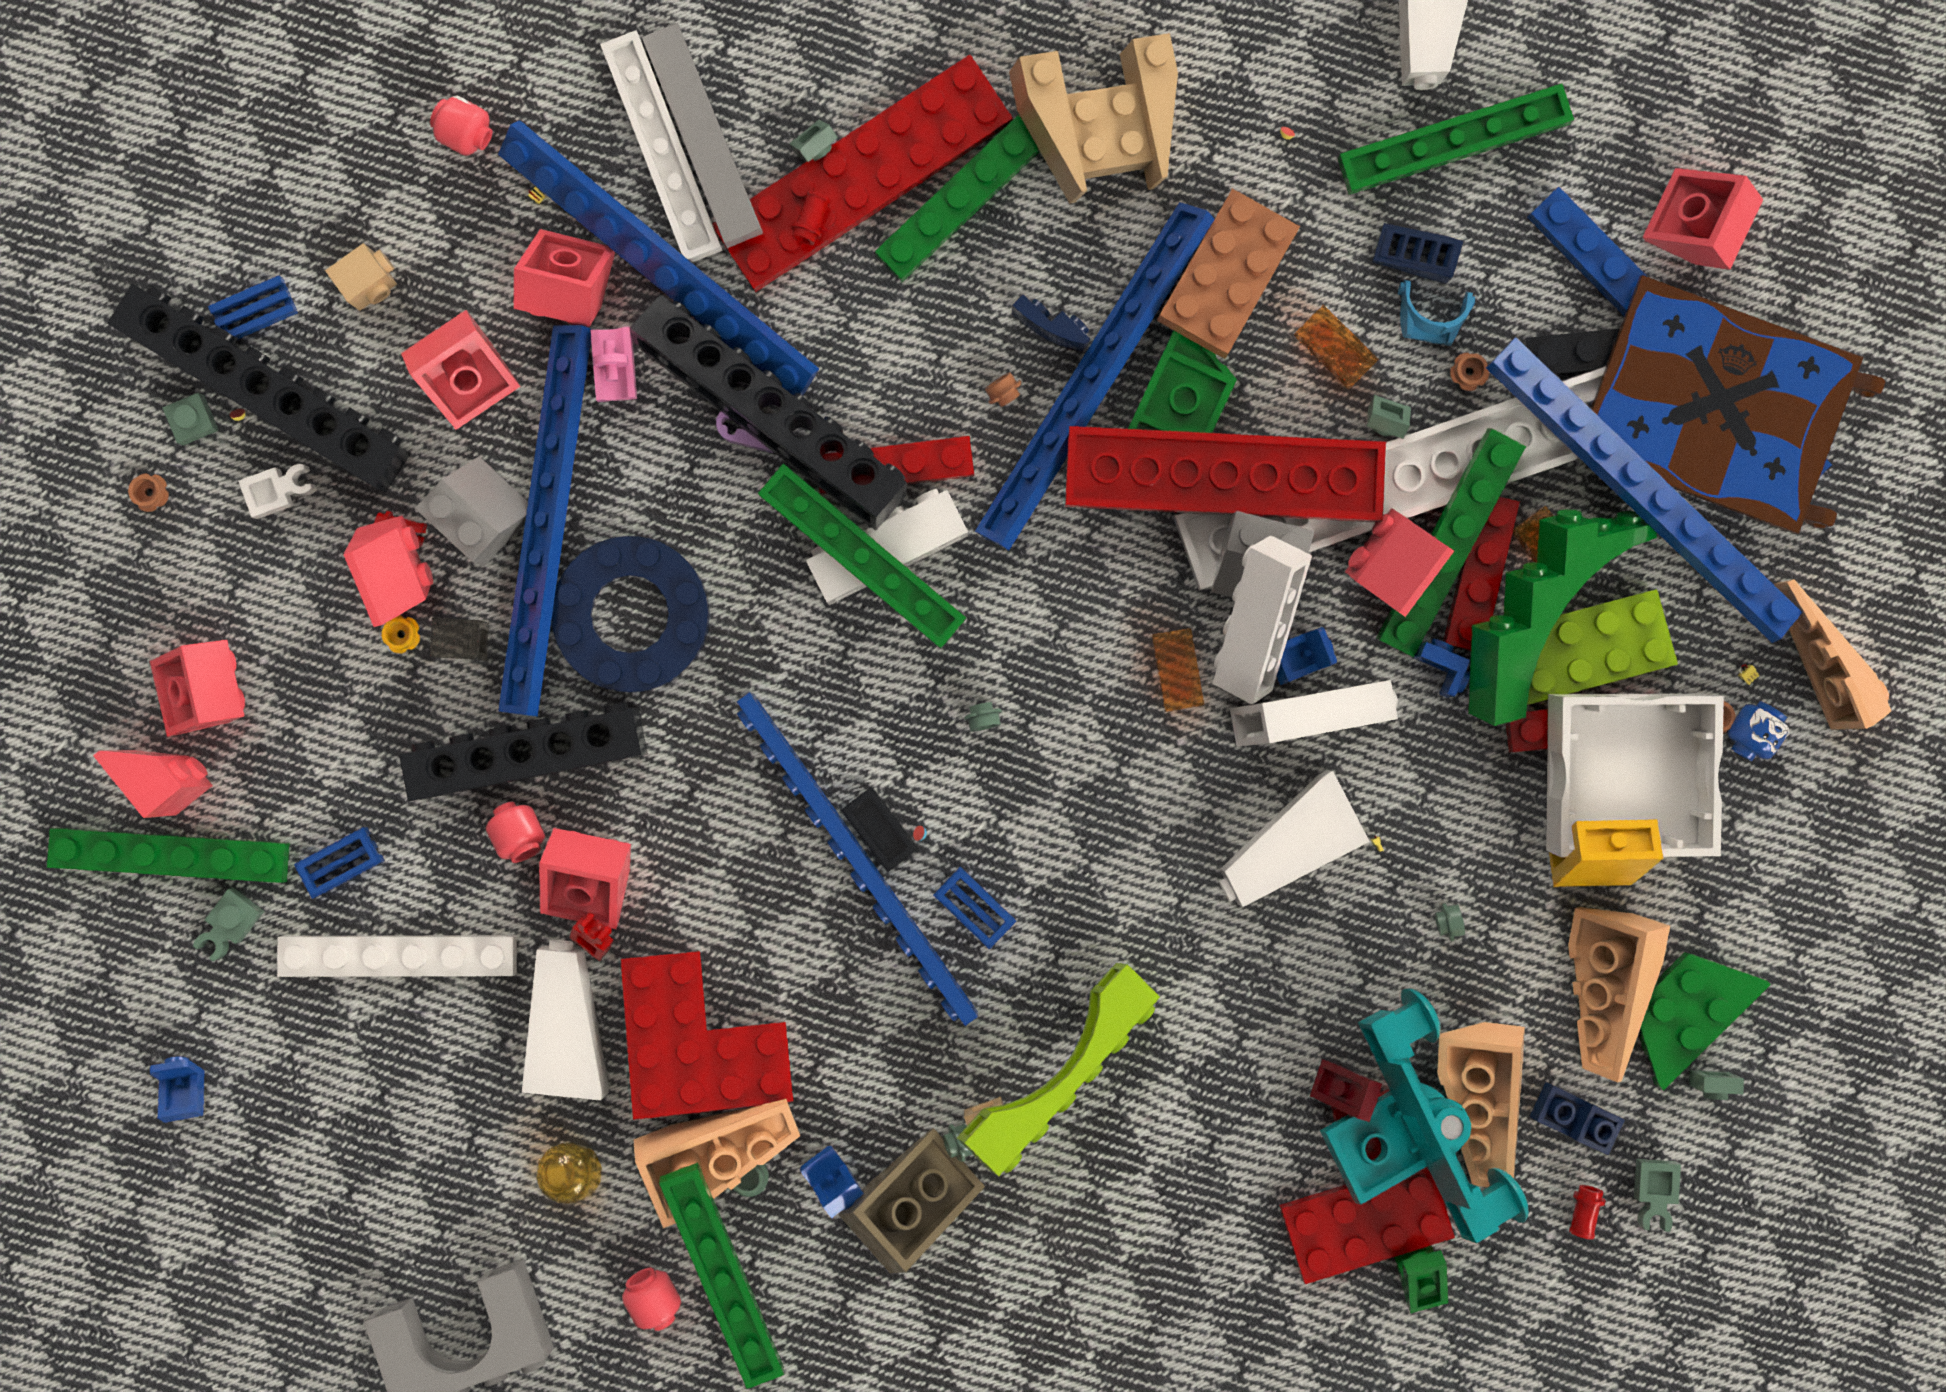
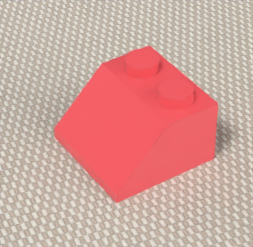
(1704, 216)
(562, 278)
(459, 370)
(1398, 561)
(388, 569)
(197, 687)
(155, 781)
(583, 877)

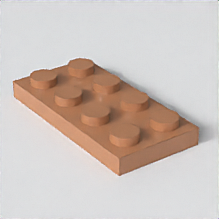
(1228, 273)

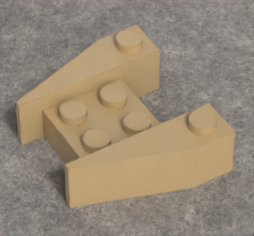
(1105, 127)

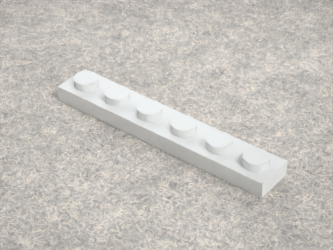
(661, 146)
(397, 956)

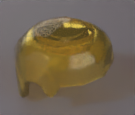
(568, 1173)

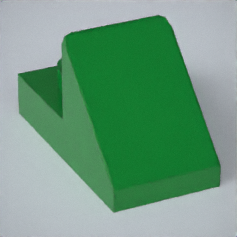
(1423, 1278)

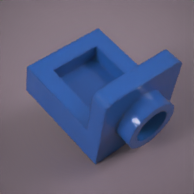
(1306, 655)
(1440, 656)
(179, 1089)
(831, 1181)

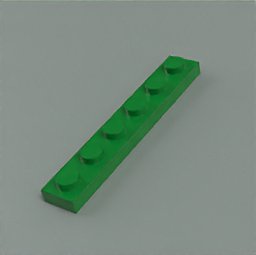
(1455, 139)
(958, 200)
(1459, 530)
(862, 556)
(168, 855)
(721, 1275)

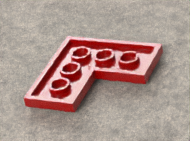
(680, 1063)
(1338, 1235)

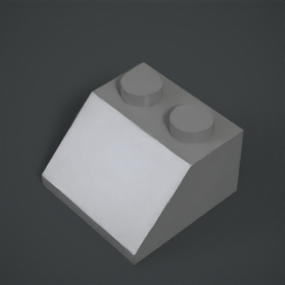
(475, 510)
(1243, 532)

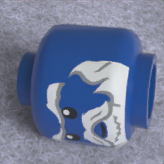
(1758, 731)

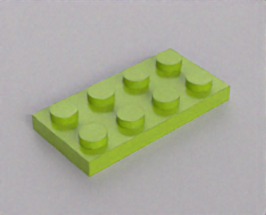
(1603, 646)

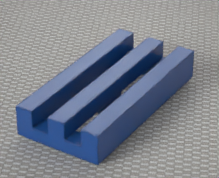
(247, 295)
(369, 847)
(998, 930)

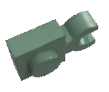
(230, 920)
(1656, 1185)

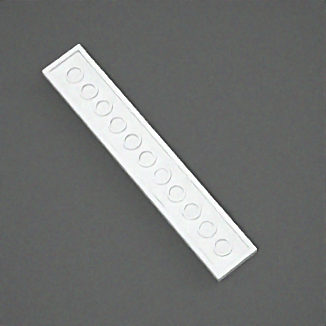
(1418, 474)

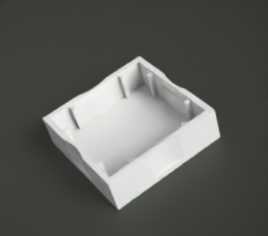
(1636, 763)

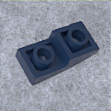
(1061, 330)
(1577, 1118)

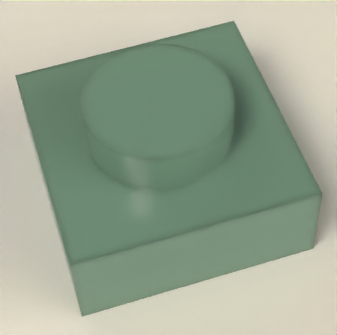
(814, 141)
(1388, 417)
(190, 419)
(1716, 1084)

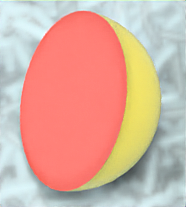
(1287, 133)
(238, 414)

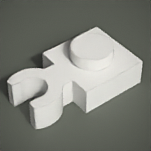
(271, 490)

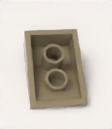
(912, 1203)

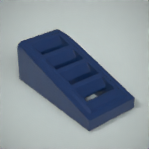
(1435, 242)

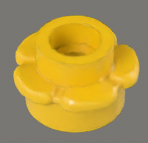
(391, 630)

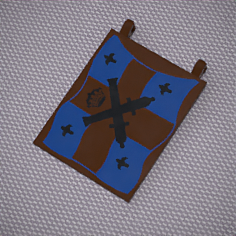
(1728, 403)

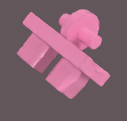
(613, 364)

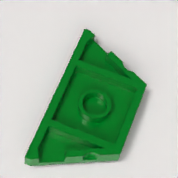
(1184, 390)
(1690, 1009)

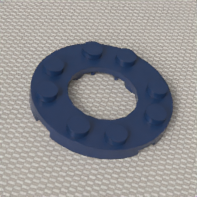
(685, 626)

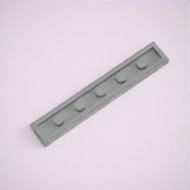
(702, 135)

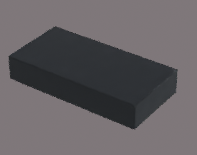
(879, 829)

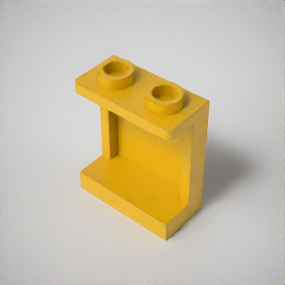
(1608, 853)

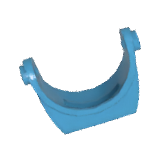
(1420, 328)

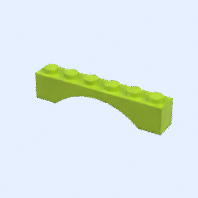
(1114, 1009)

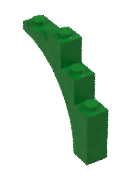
(1535, 596)

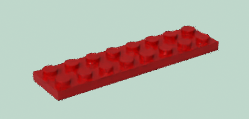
(873, 167)
(1225, 474)

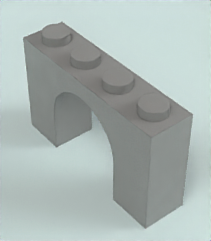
(517, 1340)

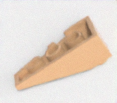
(1840, 676)
(1615, 977)
(1484, 1075)
(722, 1145)

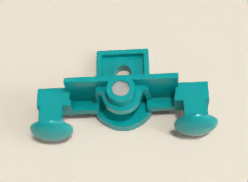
(1418, 1130)

